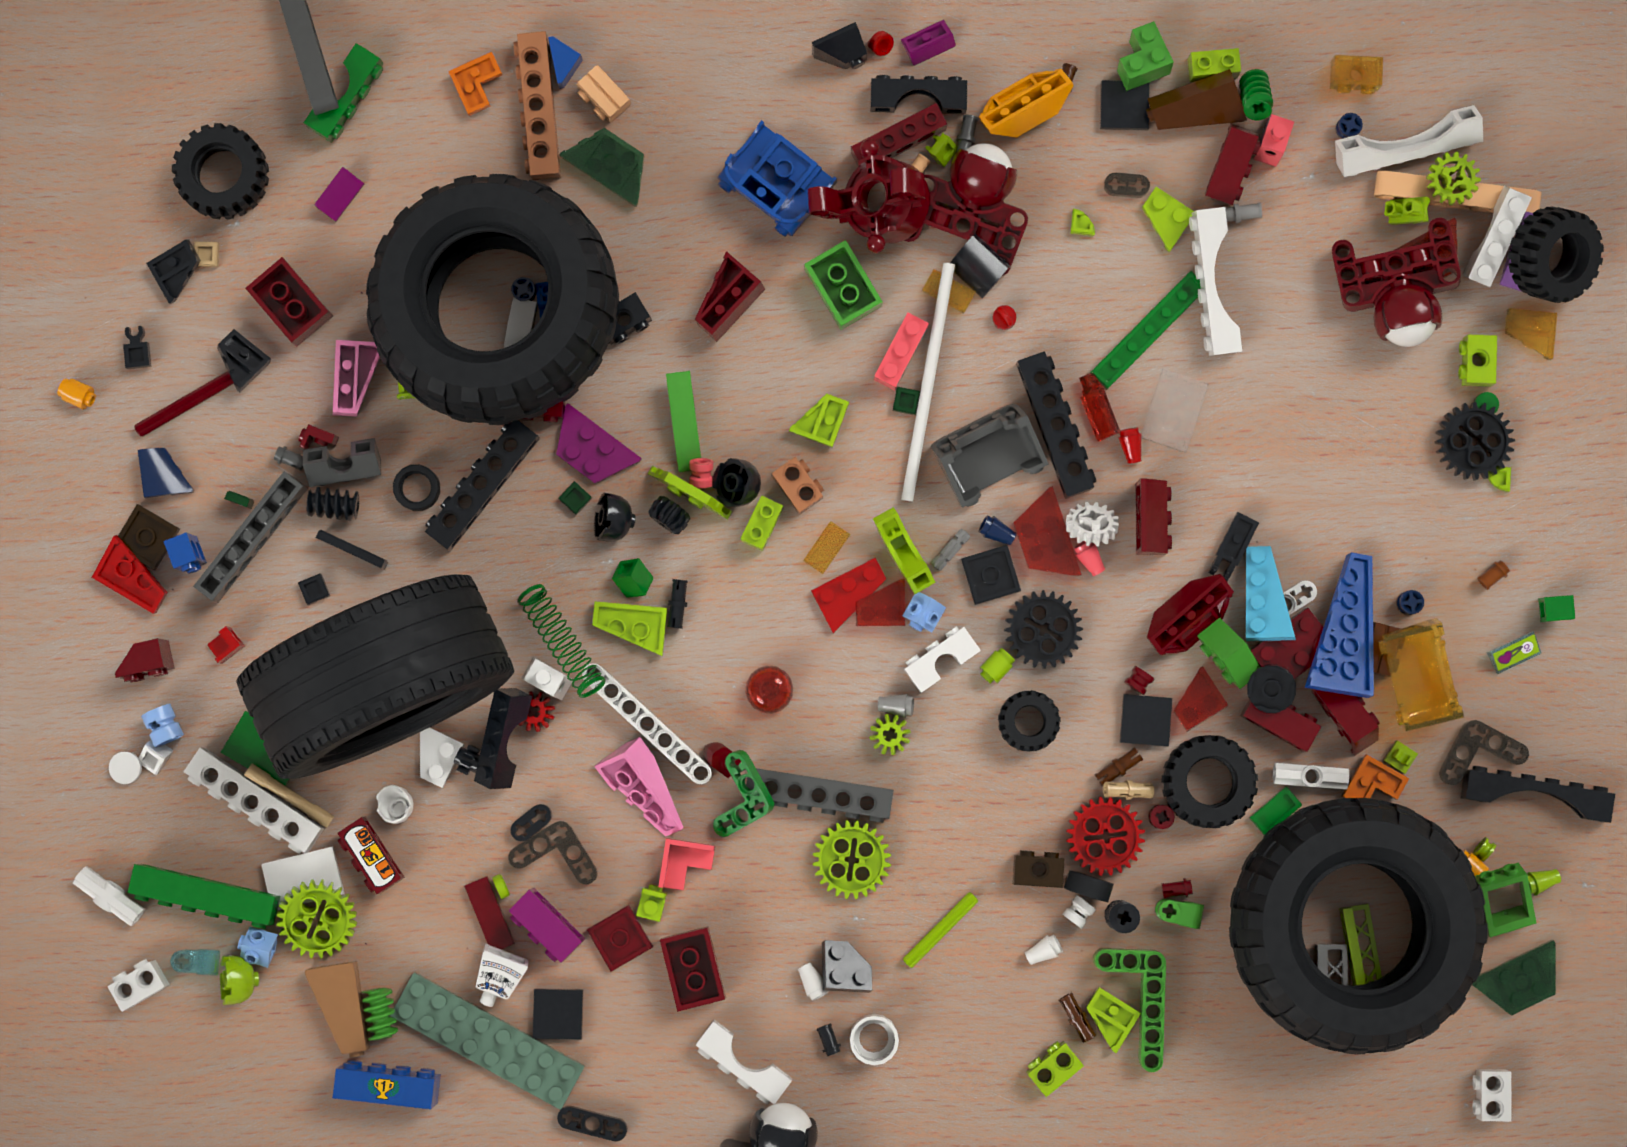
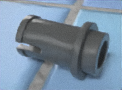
(289, 458)

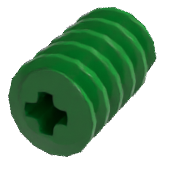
(1256, 94)

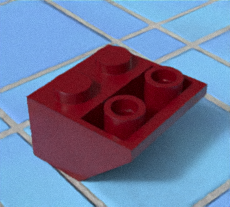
(146, 658)

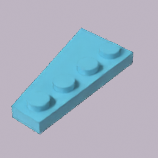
(1265, 603)

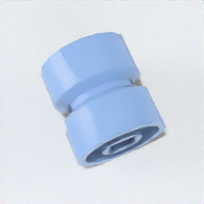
(162, 725)

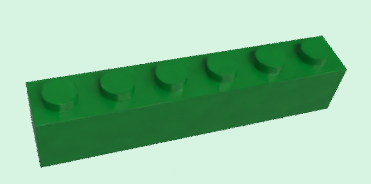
(203, 894)

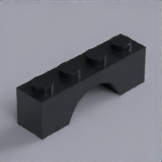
(948, 94)
(507, 710)

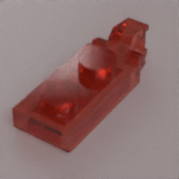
(1098, 408)

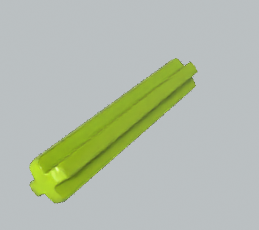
(940, 929)

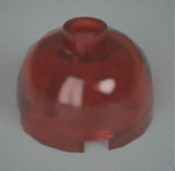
(769, 689)

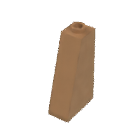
(340, 999)

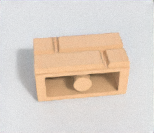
(603, 94)

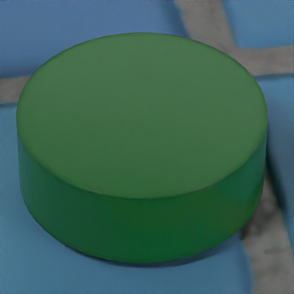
(1488, 398)

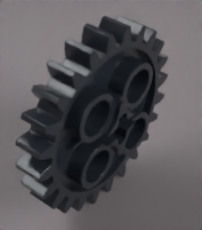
(1488, 425)
(1033, 649)

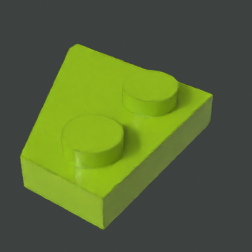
(822, 420)
(1112, 1017)

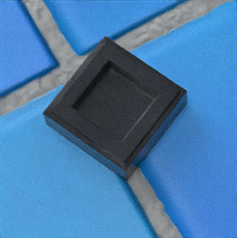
(314, 589)

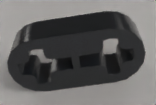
(535, 827)

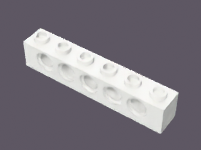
(198, 774)

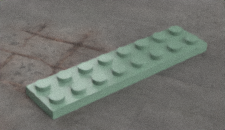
(487, 1040)

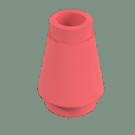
(1090, 557)

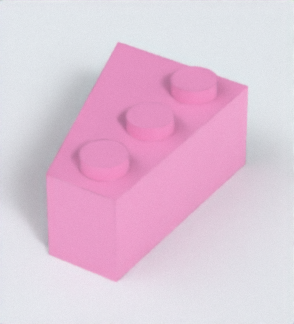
(352, 375)

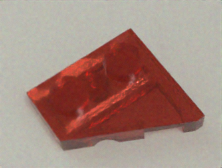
(883, 606)
(1200, 701)

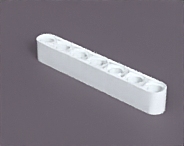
(658, 729)

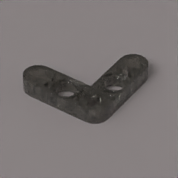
(1473, 744)
(562, 845)

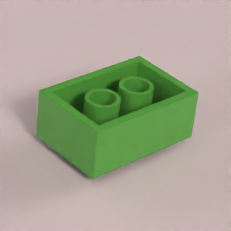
(843, 285)

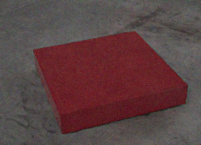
(620, 938)

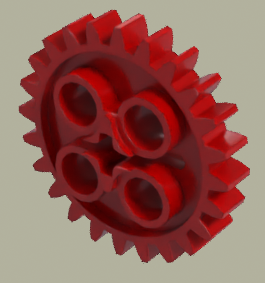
(1102, 814)

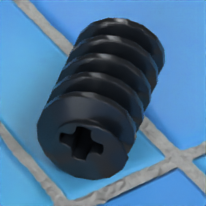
(332, 504)
(1122, 907)

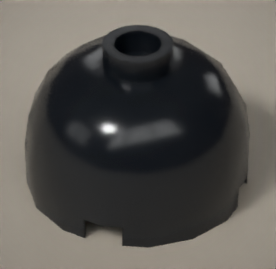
(736, 482)
(613, 518)

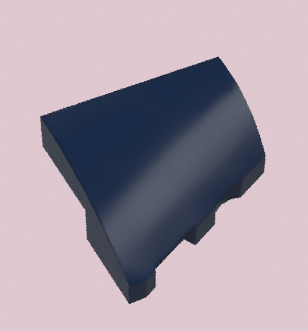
(160, 474)

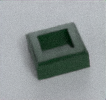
(906, 401)
(575, 498)
(239, 499)

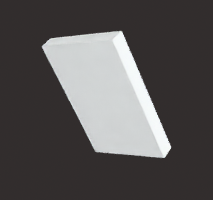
(291, 871)

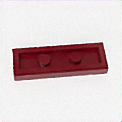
(489, 913)

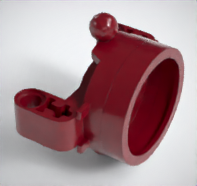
(901, 212)

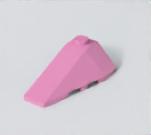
(638, 777)

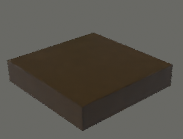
(145, 535)

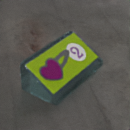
(1514, 652)

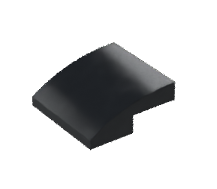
(979, 265)

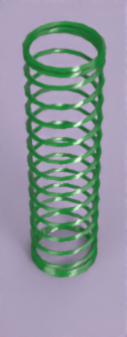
(534, 599)

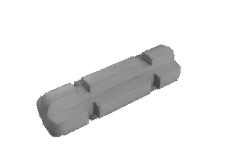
(950, 549)

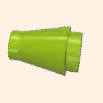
(1543, 880)

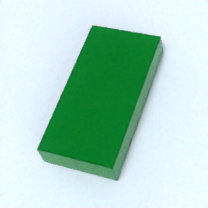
(1275, 810)

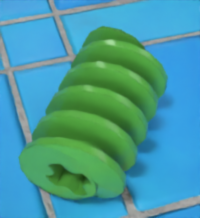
(380, 1013)

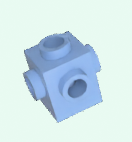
(923, 612)
(258, 946)

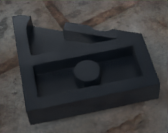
(242, 359)

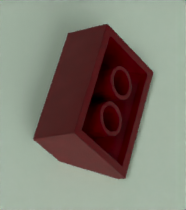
(1152, 517)

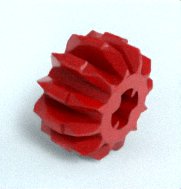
(543, 713)

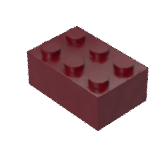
(289, 302)
(1292, 654)
(692, 968)

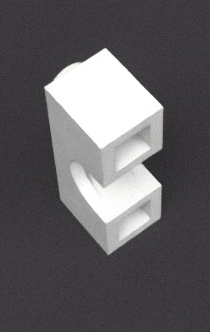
(958, 644)

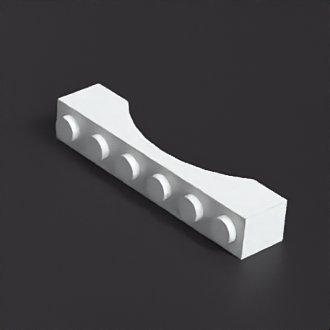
(1455, 130)
(1221, 330)

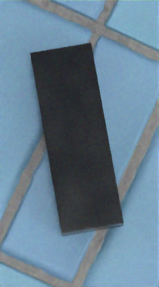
(351, 549)

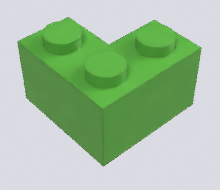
(1150, 58)
(1228, 653)

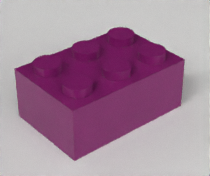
(546, 925)

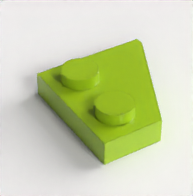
(1167, 216)

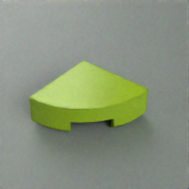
(1081, 224)
(1501, 479)

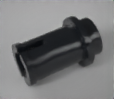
(828, 1039)

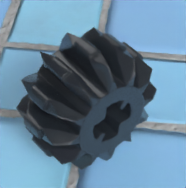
(669, 515)

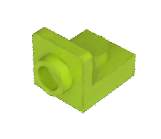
(651, 903)

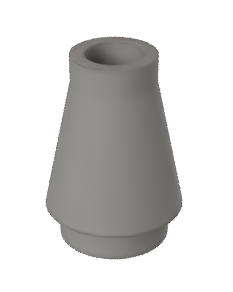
(898, 705)

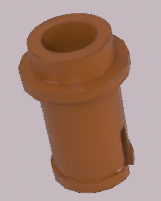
(1494, 574)

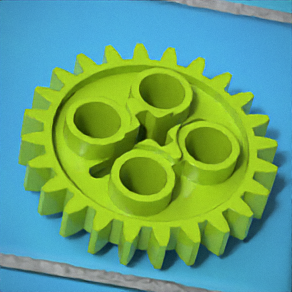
(829, 856)
(296, 910)

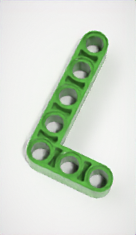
(1146, 998)

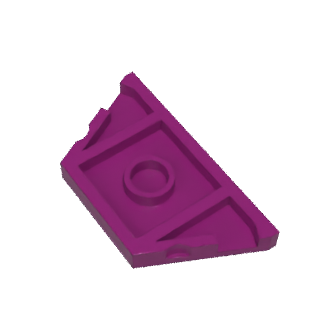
(591, 448)

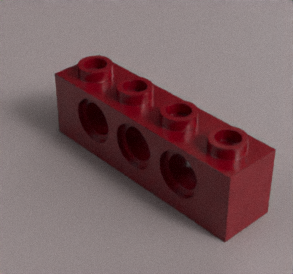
(906, 133)

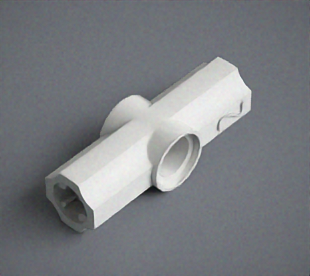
(1325, 776)
(108, 896)

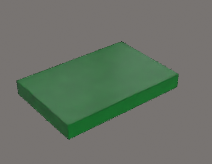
(247, 748)

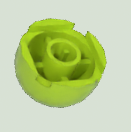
(237, 980)

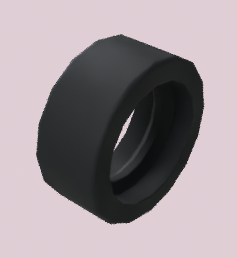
(398, 487)
(1088, 886)

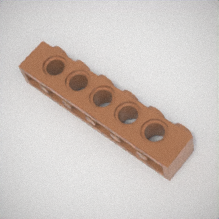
(537, 44)

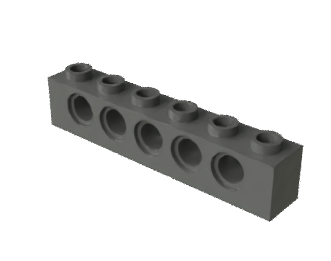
(250, 537)
(881, 796)

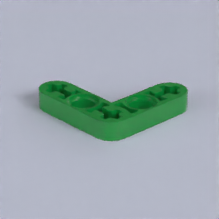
(751, 796)

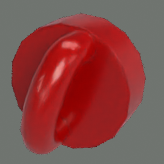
(881, 43)
(1004, 317)

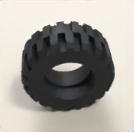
(195, 153)
(1578, 260)
(1242, 774)

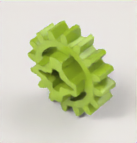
(1462, 181)

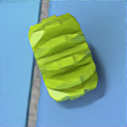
(893, 742)

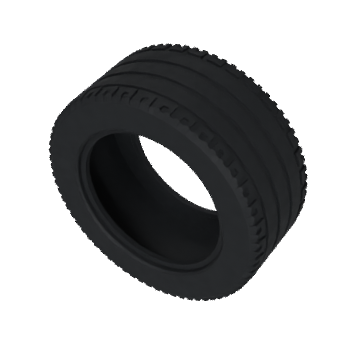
(374, 675)

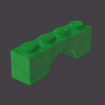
(362, 69)

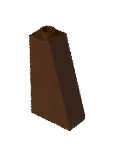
(1198, 104)

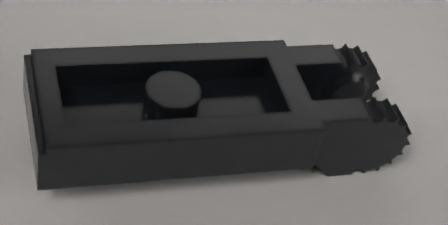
(1234, 544)

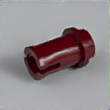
(1177, 888)

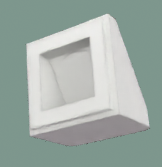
(154, 758)

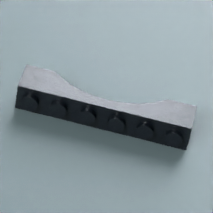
(1586, 803)

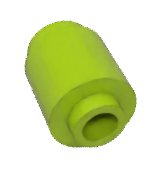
(997, 666)

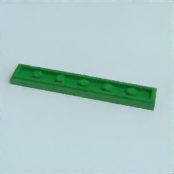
(1147, 330)

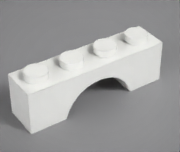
(1491, 252)
(768, 1081)

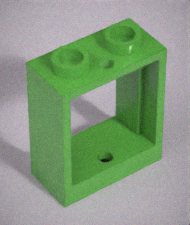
(1512, 918)

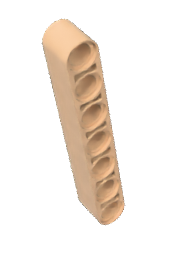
(1399, 185)

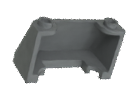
(988, 452)

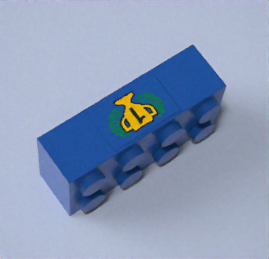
(387, 1085)

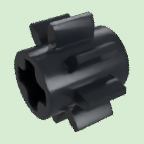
(467, 759)

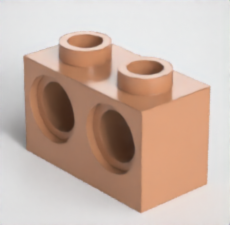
(793, 488)

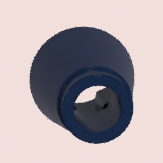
(996, 530)

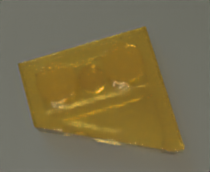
(1533, 329)

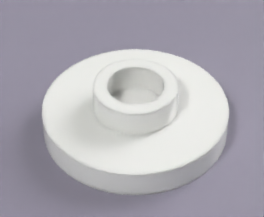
(125, 767)

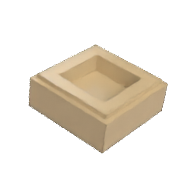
(208, 253)

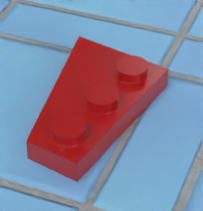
(129, 577)
(839, 596)

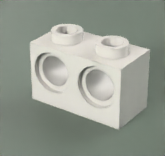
(140, 989)
(1500, 1094)

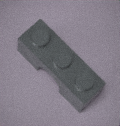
(325, 469)

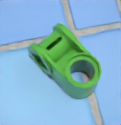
(1183, 913)

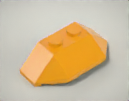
(1026, 103)

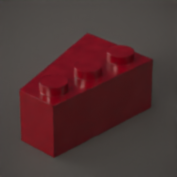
(1351, 718)

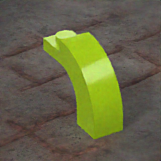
(903, 551)

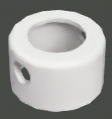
(885, 1054)

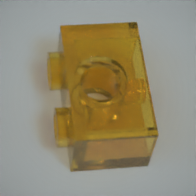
(1369, 67)

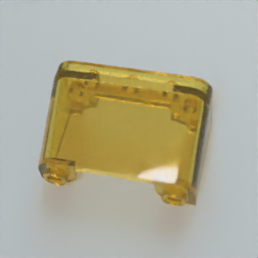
(1421, 675)

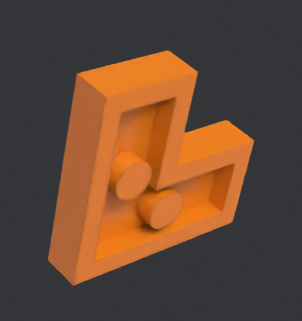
(469, 79)
(1375, 775)

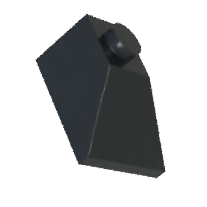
(841, 48)

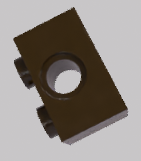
(1051, 877)

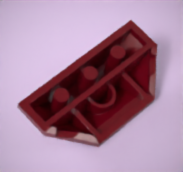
(1189, 613)

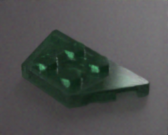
(609, 163)
(1522, 979)

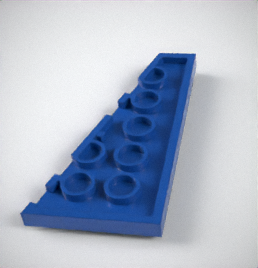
(1345, 647)

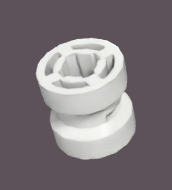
(1082, 907)

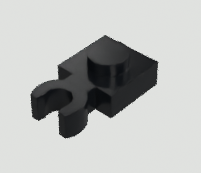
(137, 352)

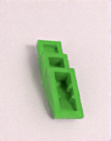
(683, 418)

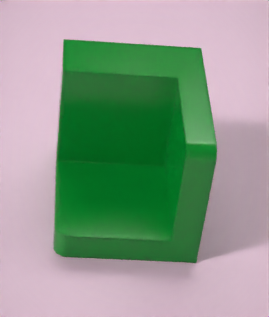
(632, 578)
(1556, 608)

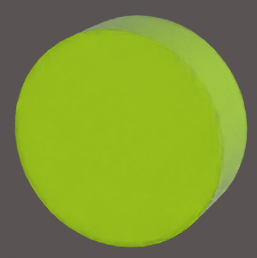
(501, 886)

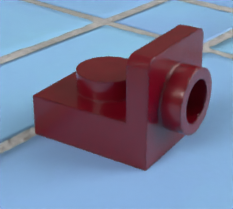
(321, 437)

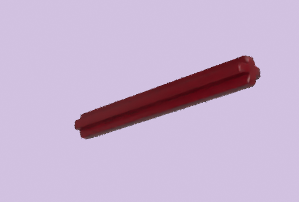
(183, 404)

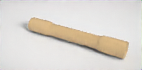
(312, 810)

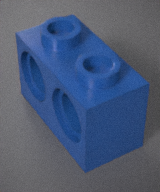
(185, 553)

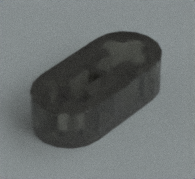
(1125, 191)

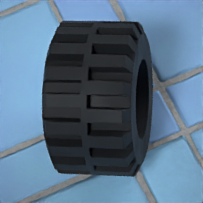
(1050, 724)

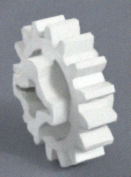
(1092, 524)

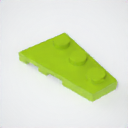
(633, 623)

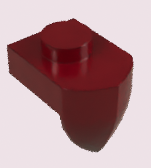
(715, 756)

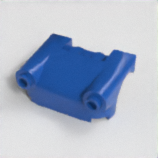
(774, 178)

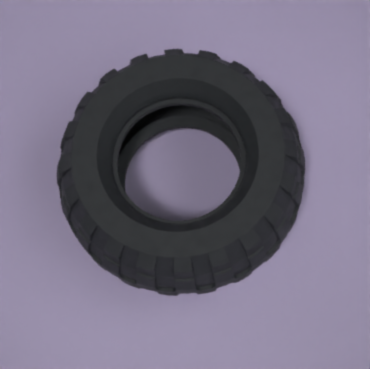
(441, 234)
(1443, 944)

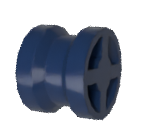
(1351, 121)
(520, 287)
(1415, 601)

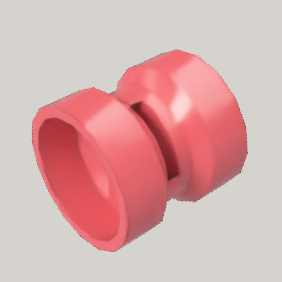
(701, 472)

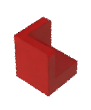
(225, 645)

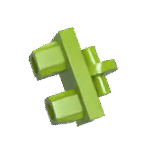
(1407, 210)

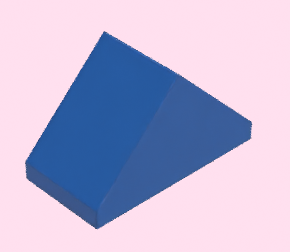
(565, 61)

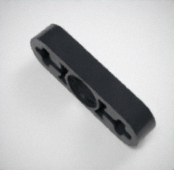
(576, 1113)

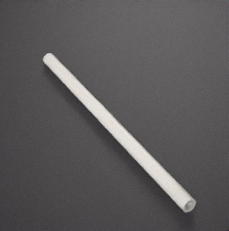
(928, 382)

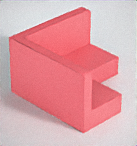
(680, 855)

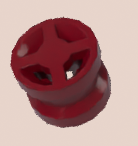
(1139, 680)
(1157, 815)

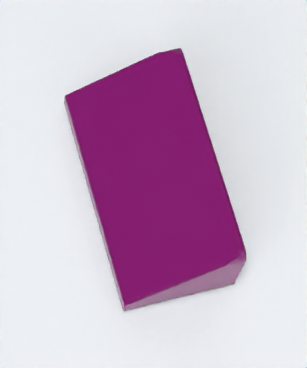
(928, 42)
(339, 194)

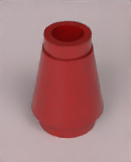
(1131, 444)

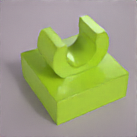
(942, 149)
(1400, 757)

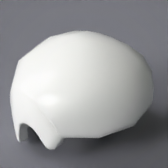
(394, 804)

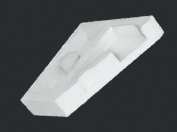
(437, 756)

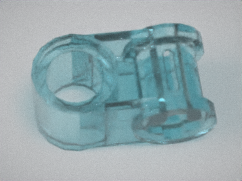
(200, 961)

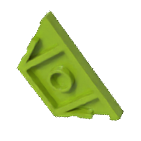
(696, 496)

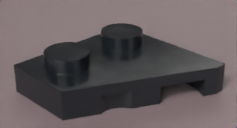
(174, 269)

